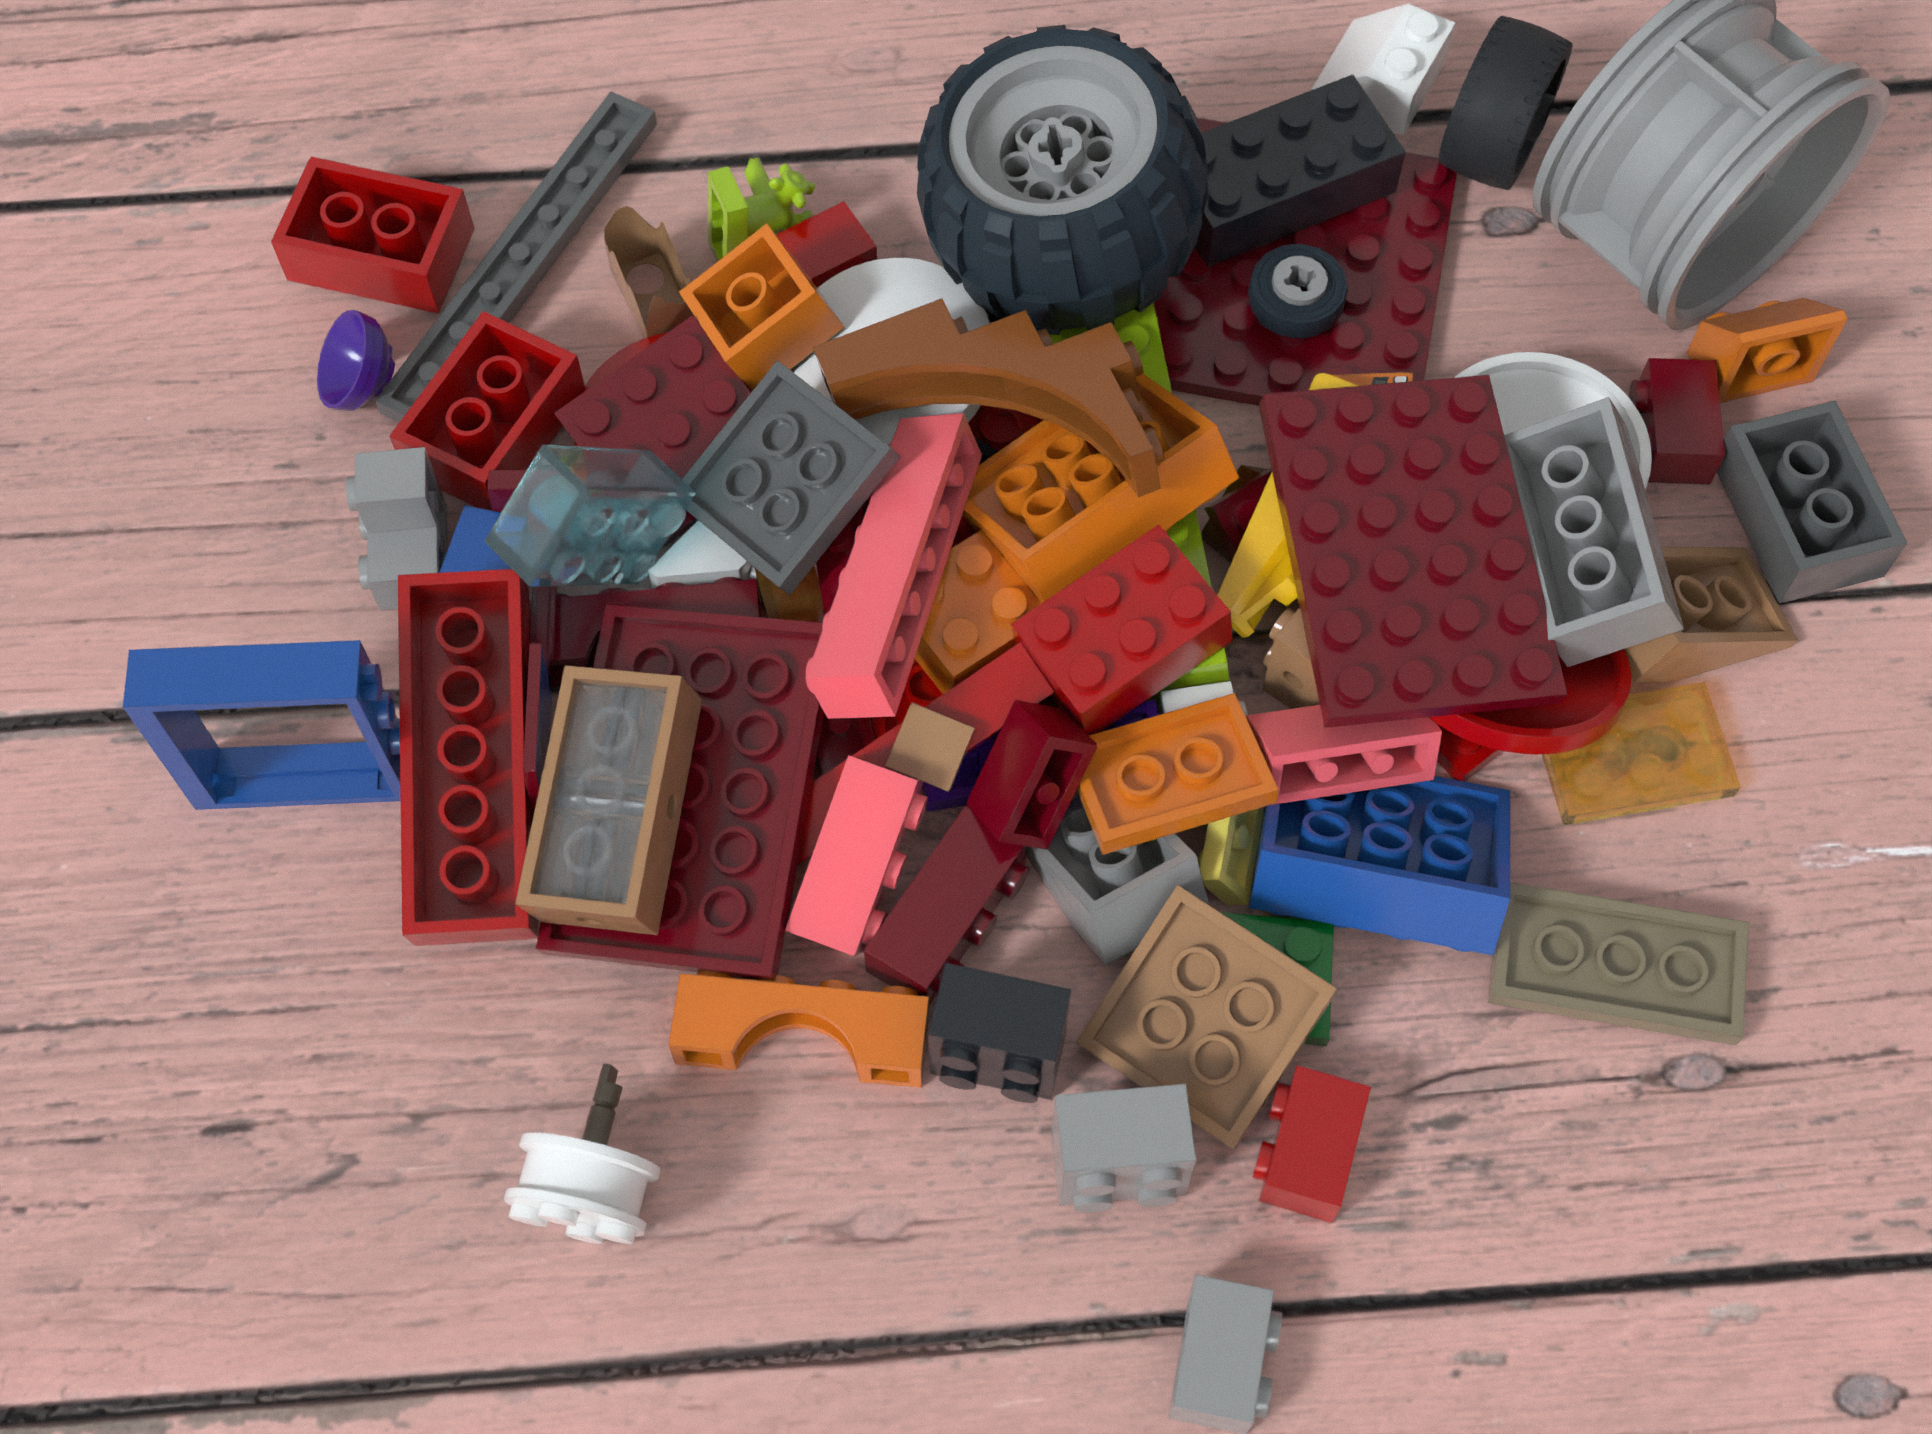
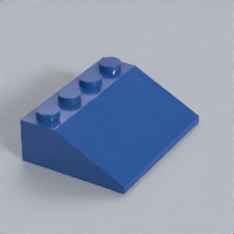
(1392, 862)

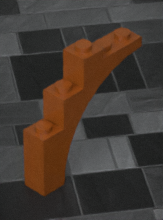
(1007, 364)

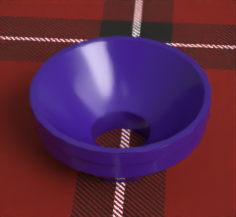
(353, 362)

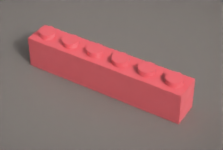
(894, 570)

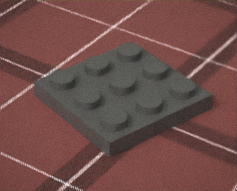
(786, 476)

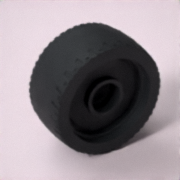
(1504, 102)

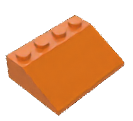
(1066, 508)

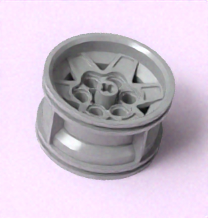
(1706, 152)

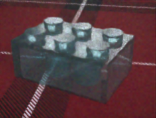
(589, 516)

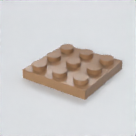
(1207, 1012)

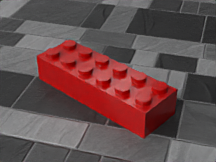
(463, 755)

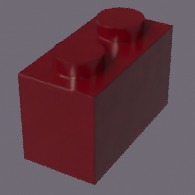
(1681, 418)
(1031, 774)

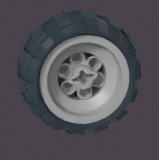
(1047, 123)

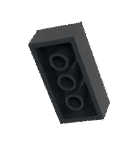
(1295, 168)

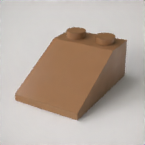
(1723, 612)

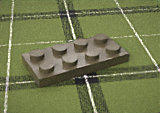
(1621, 964)

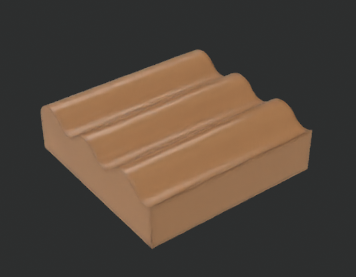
(930, 747)

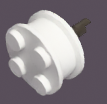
(583, 1179)

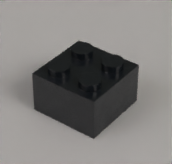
(998, 1033)

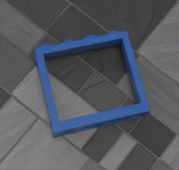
(172, 683)

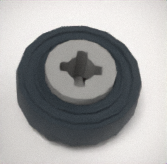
(1283, 305)

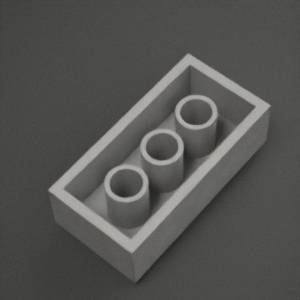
(1592, 533)

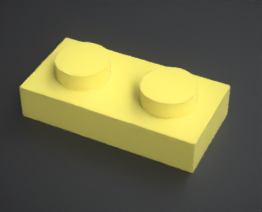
(1231, 855)

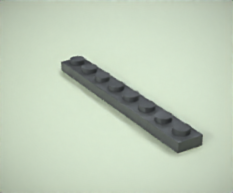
(529, 242)

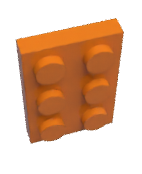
(1174, 774)

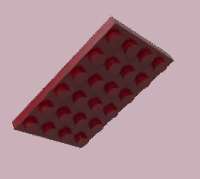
(1409, 551)
(741, 795)

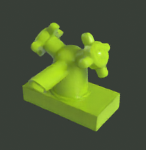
(738, 217)

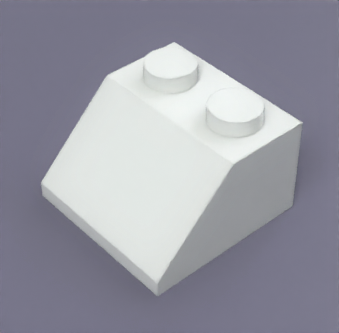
(1393, 59)

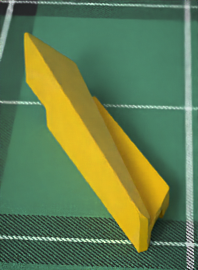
(1262, 561)

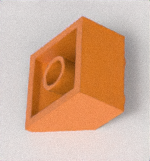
(1768, 345)

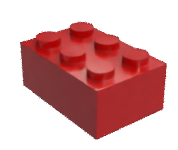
(373, 234)
(490, 406)
(1124, 631)

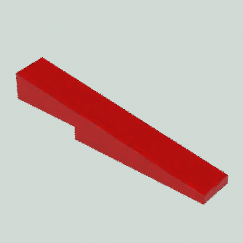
(977, 701)

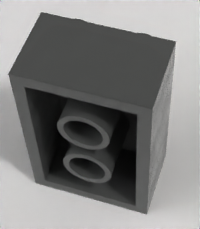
(1809, 502)

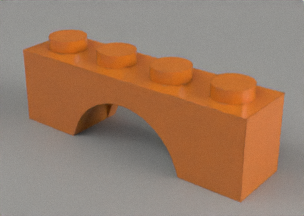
(726, 1017)

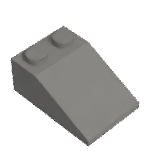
(1113, 894)

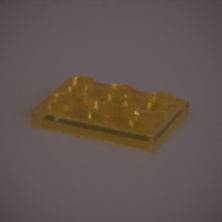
(1654, 758)

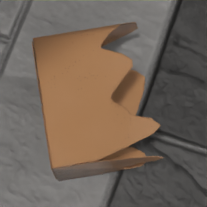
(635, 242)

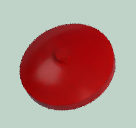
(1588, 712)

